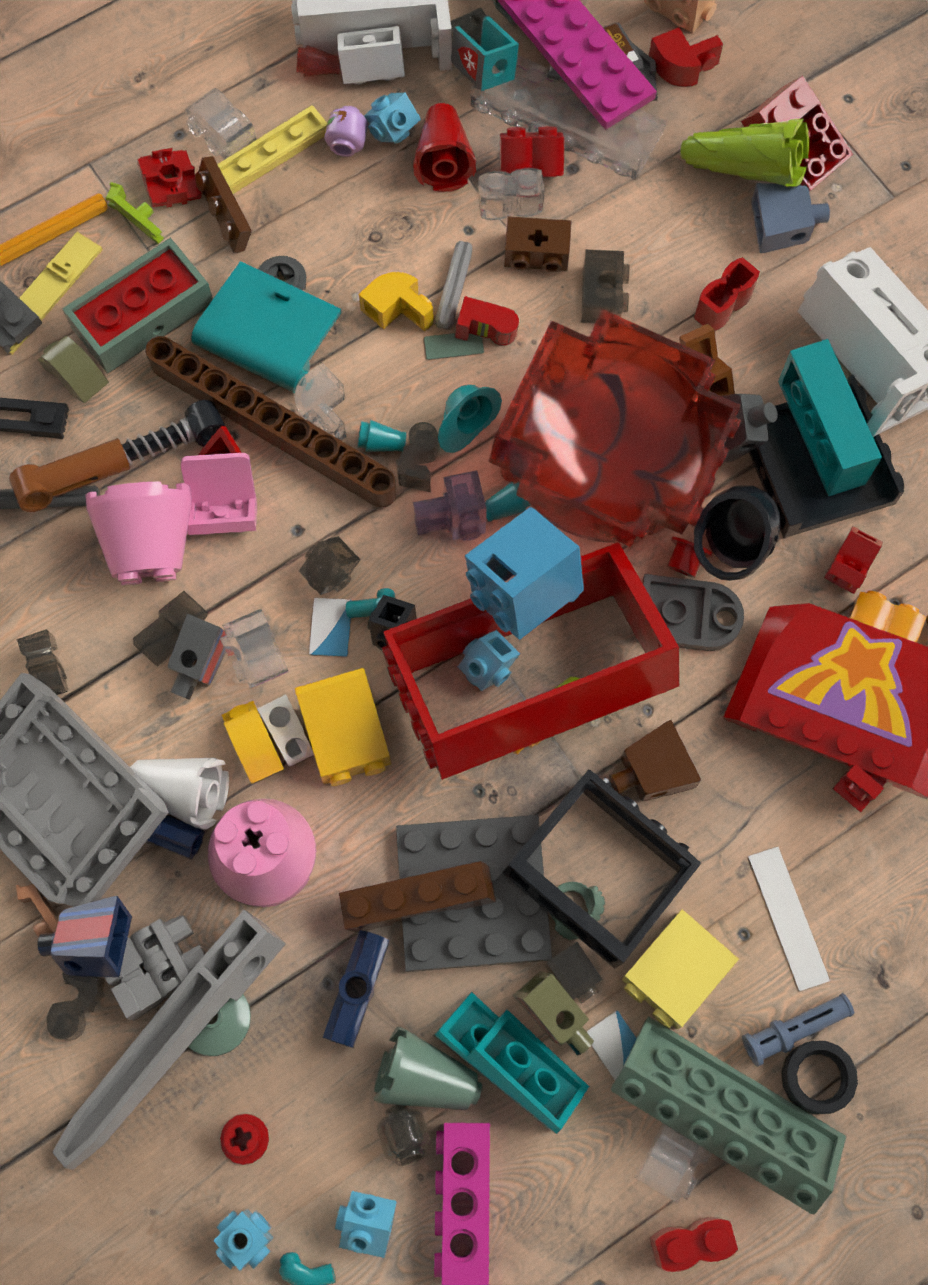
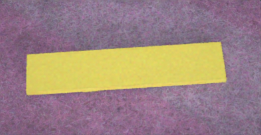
(59, 276)

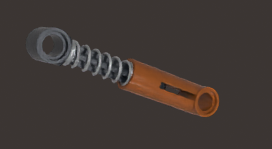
(38, 485)

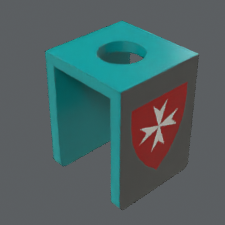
(477, 62)

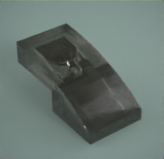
(161, 635)

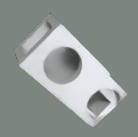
(286, 730)

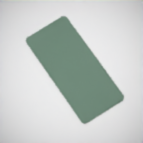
(448, 346)

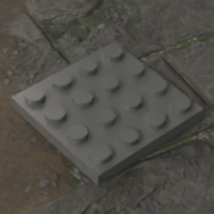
(485, 935)

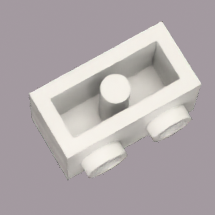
(371, 55)

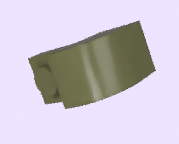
(73, 368)

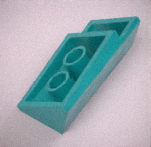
(514, 1061)

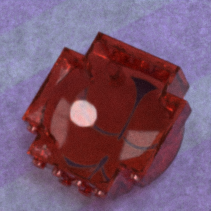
(615, 432)

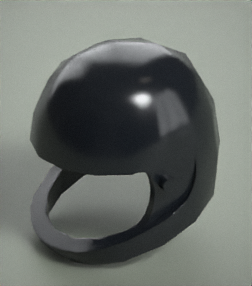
(740, 530)

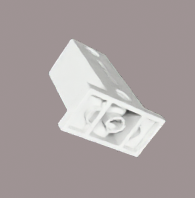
(418, 20)
(874, 332)

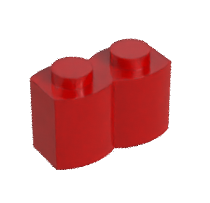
(532, 150)
(727, 294)
(682, 1248)

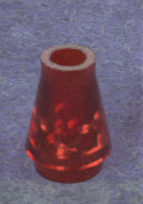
(316, 62)

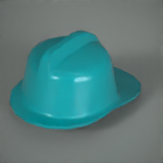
(466, 415)

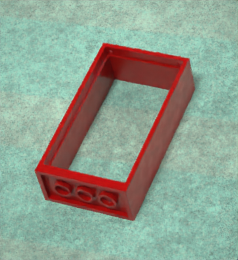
(451, 629)

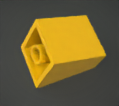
(343, 727)

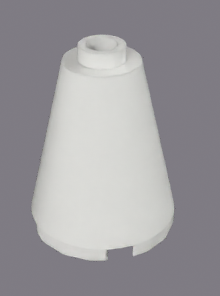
(187, 786)

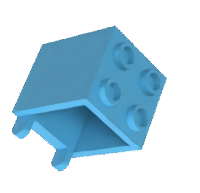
(544, 570)

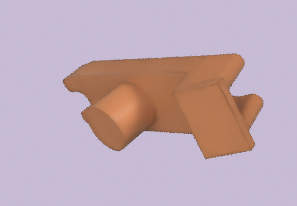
(31, 893)

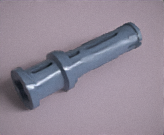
(783, 1035)

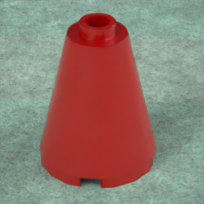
(443, 151)

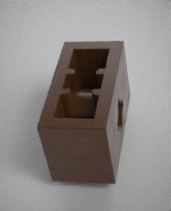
(537, 244)

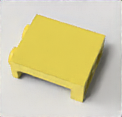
(679, 971)

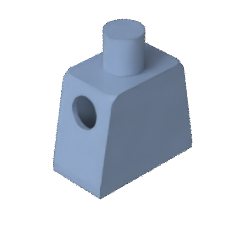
(785, 215)

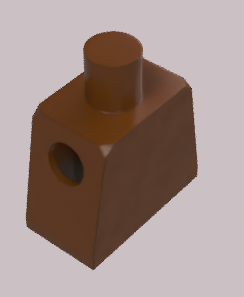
(656, 765)

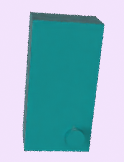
(828, 417)

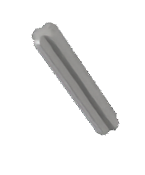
(454, 285)

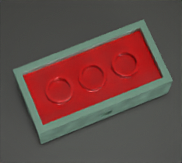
(138, 305)

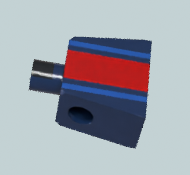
(89, 939)

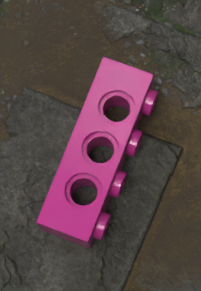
(473, 1267)

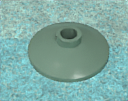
(227, 1031)

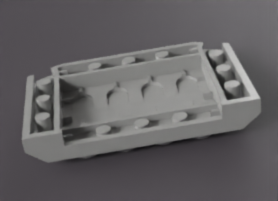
(66, 798)

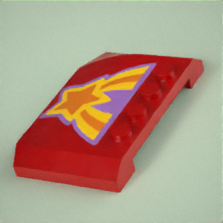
(839, 693)

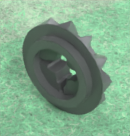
(290, 268)

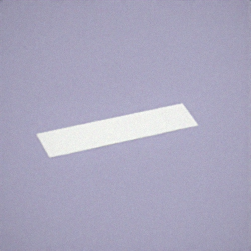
(789, 919)

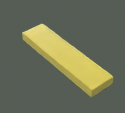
(273, 149)

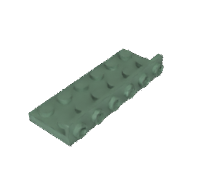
(731, 1116)

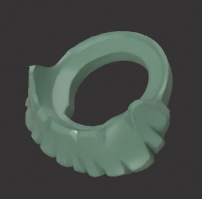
(593, 900)

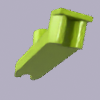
(138, 216)

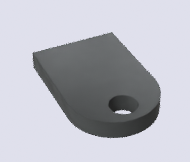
(692, 610)

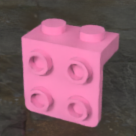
(220, 493)

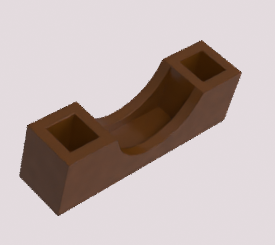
(417, 895)

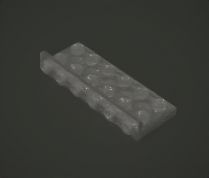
(541, 101)

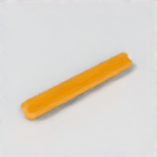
(52, 228)

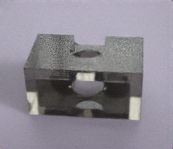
(601, 271)

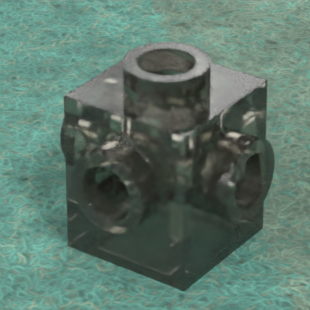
(329, 565)

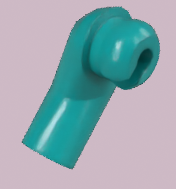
(365, 607)
(298, 1274)

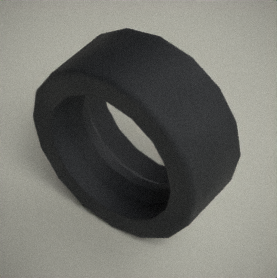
(837, 1055)

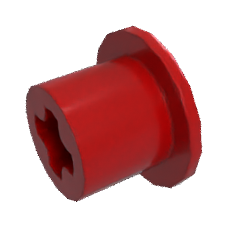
(684, 557)
(244, 1139)

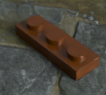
(223, 204)

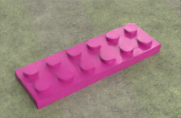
(583, 56)

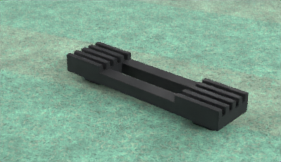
(46, 418)

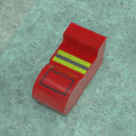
(487, 321)

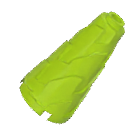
(754, 152)

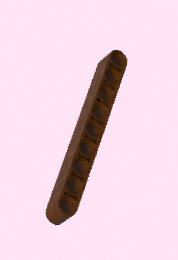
(279, 433)

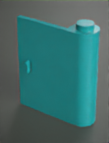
(265, 326)

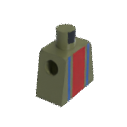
(544, 1000)

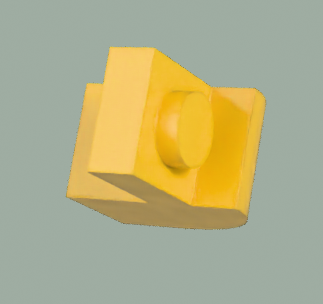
(396, 294)
(252, 741)

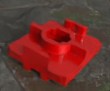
(171, 190)

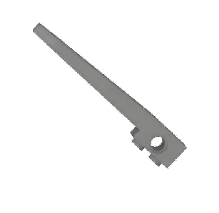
(219, 975)

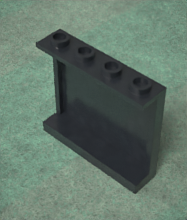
(797, 488)

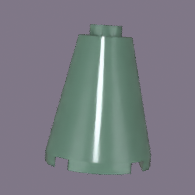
(424, 1076)

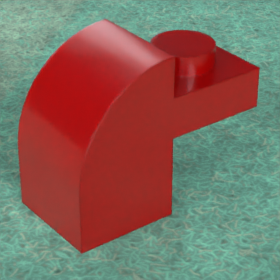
(680, 62)
(853, 560)
(858, 787)

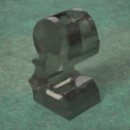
(422, 449)
(42, 662)
(67, 1018)

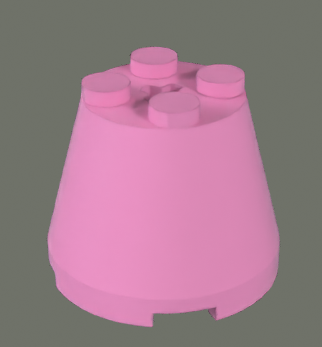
(141, 529)
(274, 869)

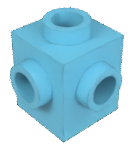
(392, 117)
(488, 660)
(366, 1224)
(256, 1231)

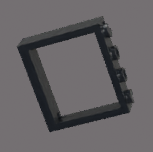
(564, 909)

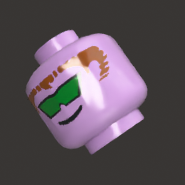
(346, 131)

